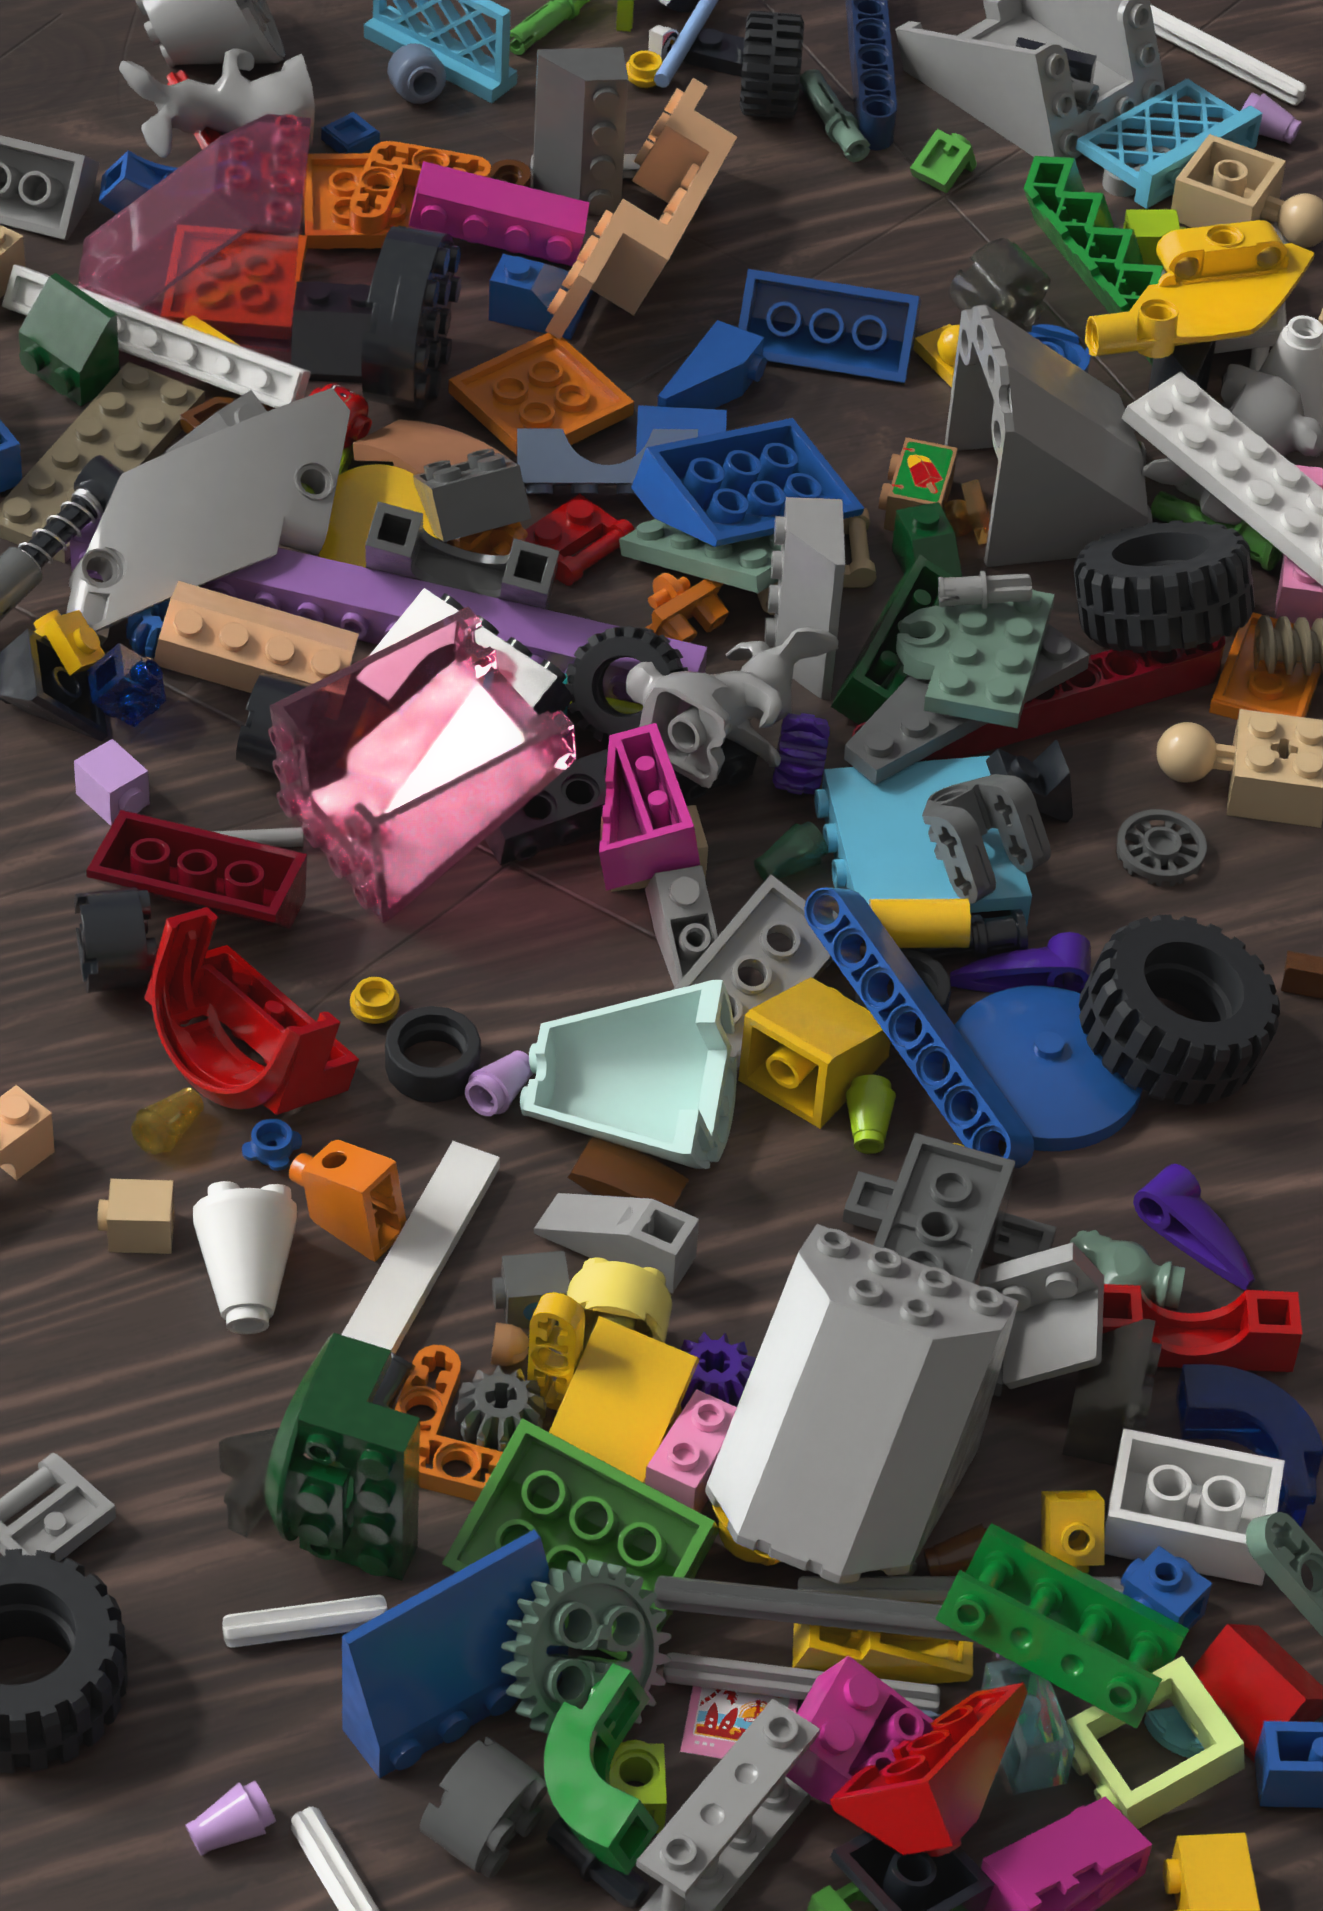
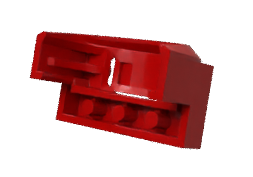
(190, 982)

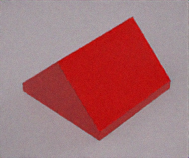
(1257, 1682)

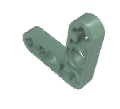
(1270, 1543)

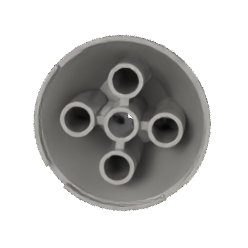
(206, 29)

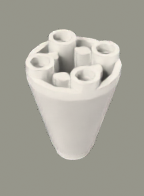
(1299, 362)
(245, 1249)

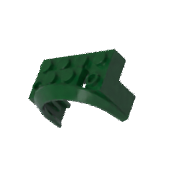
(362, 1479)

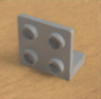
(1056, 1314)

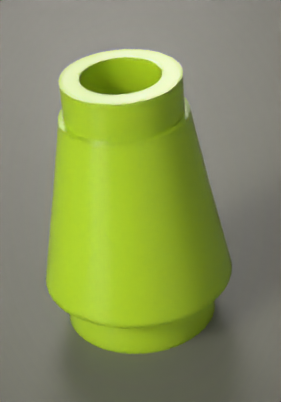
(870, 1111)

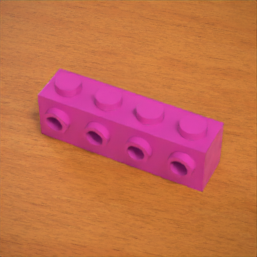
(499, 214)

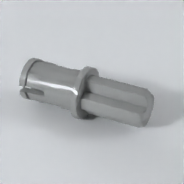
(984, 589)

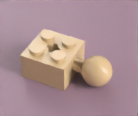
(1241, 185)
(1271, 765)

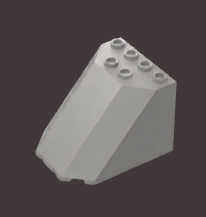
(1059, 441)
(859, 1409)

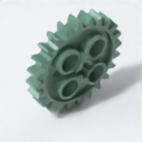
(593, 1598)

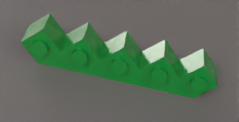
(1085, 234)

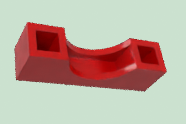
(1250, 1334)

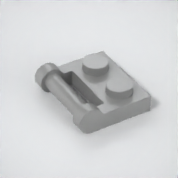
(58, 1521)

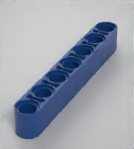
(898, 1018)

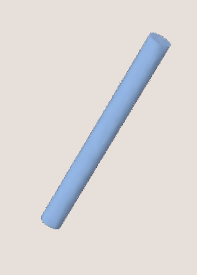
(684, 42)

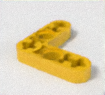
(565, 1338)

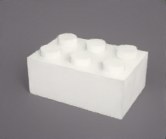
(1190, 1503)

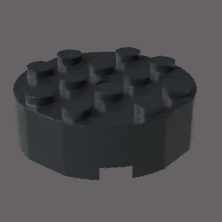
(410, 317)

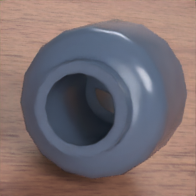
(416, 73)

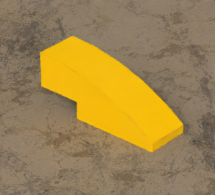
(884, 1654)

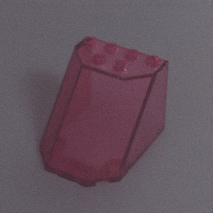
(214, 237)

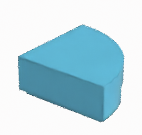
(1172, 1732)

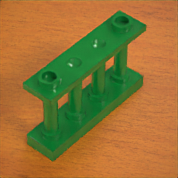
(1062, 1625)

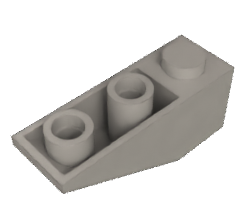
(681, 918)
(624, 1231)

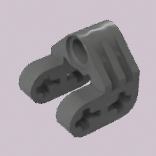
(967, 812)

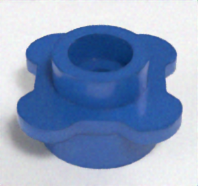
(272, 1144)

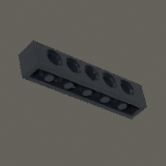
(584, 782)

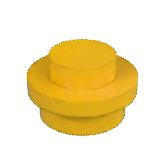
(642, 68)
(374, 1000)

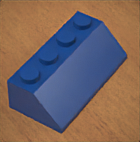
(831, 325)

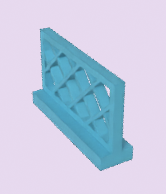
(463, 60)
(1158, 175)

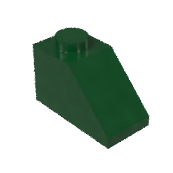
(926, 533)

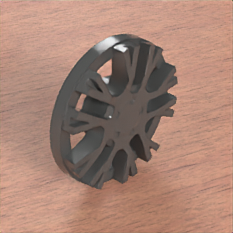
(1161, 846)

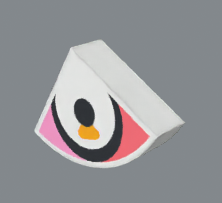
(661, 40)

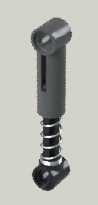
(22, 567)

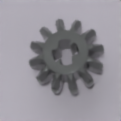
(495, 1405)

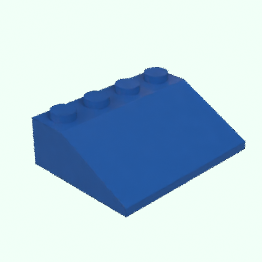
(736, 481)
(438, 1658)

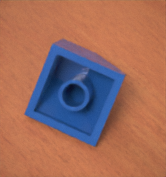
(524, 290)

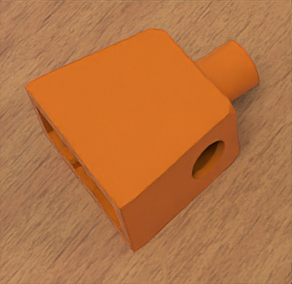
(353, 1196)

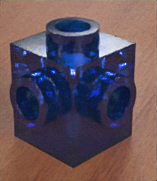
(126, 685)

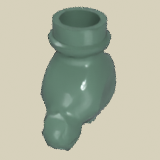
(1131, 1265)

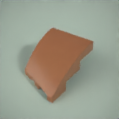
(416, 444)

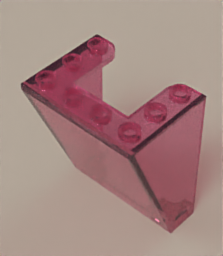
(412, 760)

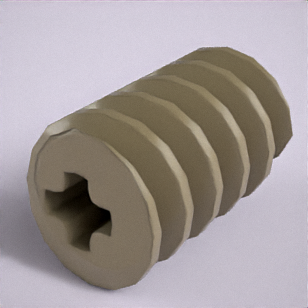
(1288, 644)

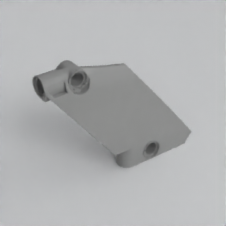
(213, 509)

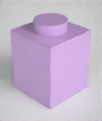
(111, 781)

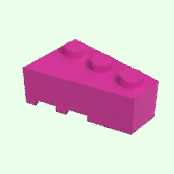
(643, 811)
(1069, 1863)

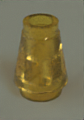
(166, 1121)

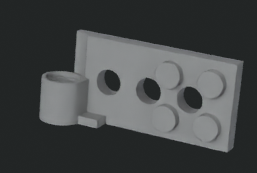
(745, 945)

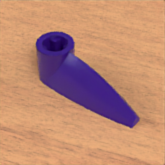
(1061, 964)
(1179, 1214)

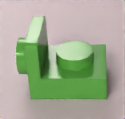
(943, 160)

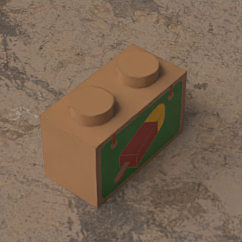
(918, 477)

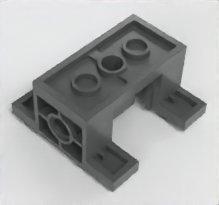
(947, 1211)

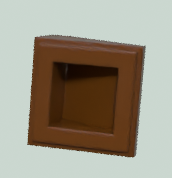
(1303, 974)

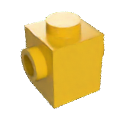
(1071, 1511)

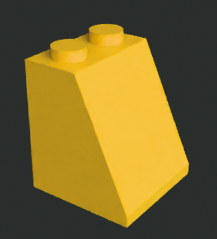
(809, 1049)

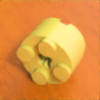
(623, 1295)

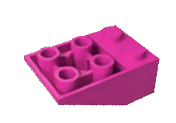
(858, 1727)

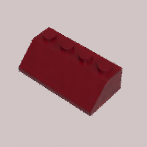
(202, 869)

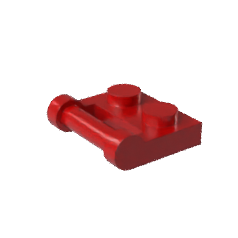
(573, 528)

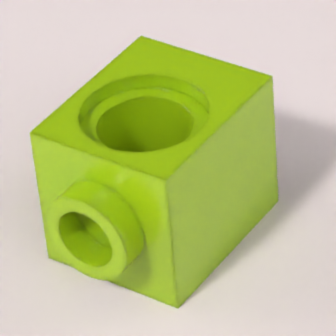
(646, 1764)

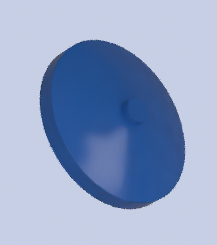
(1045, 1067)

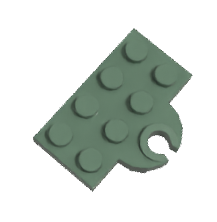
(737, 564)
(976, 656)

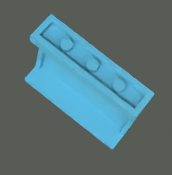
(885, 845)

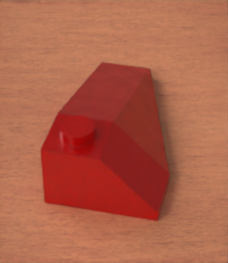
(937, 1779)

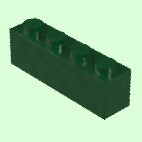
(878, 668)

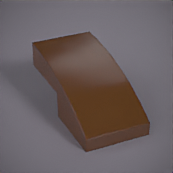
(623, 1172)

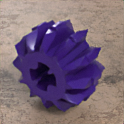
(802, 753)
(721, 1368)

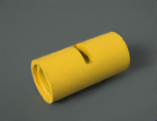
(925, 921)

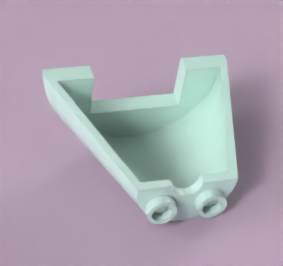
(642, 1074)

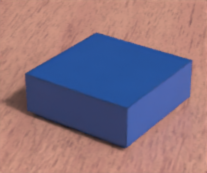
(350, 134)

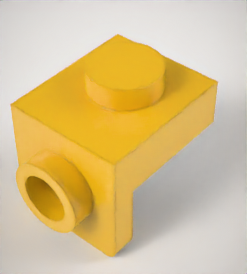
(71, 639)

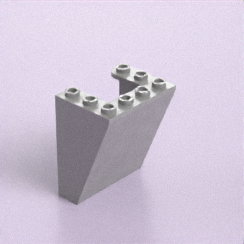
(1030, 91)

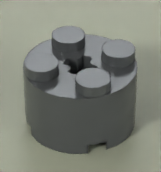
(484, 1806)

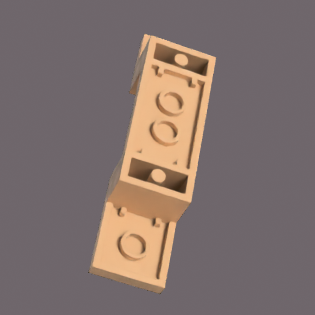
(632, 242)

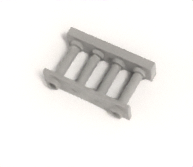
(731, 1816)

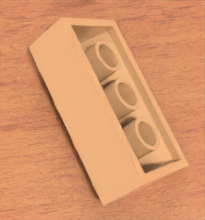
(239, 640)

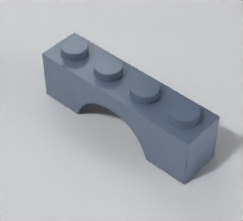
(550, 461)

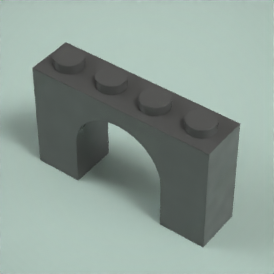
(405, 549)

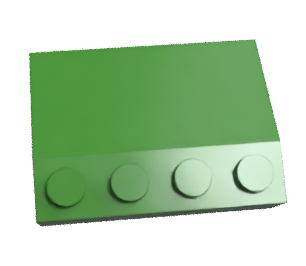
(581, 1514)

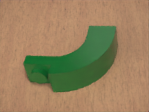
(578, 1770)

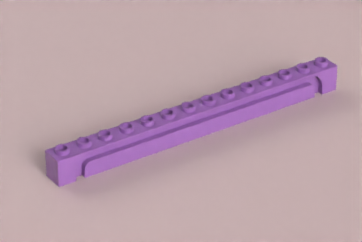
(375, 600)

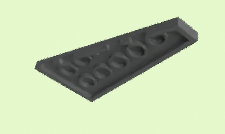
(905, 733)

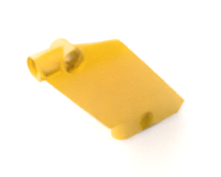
(1216, 287)

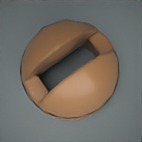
(509, 1345)

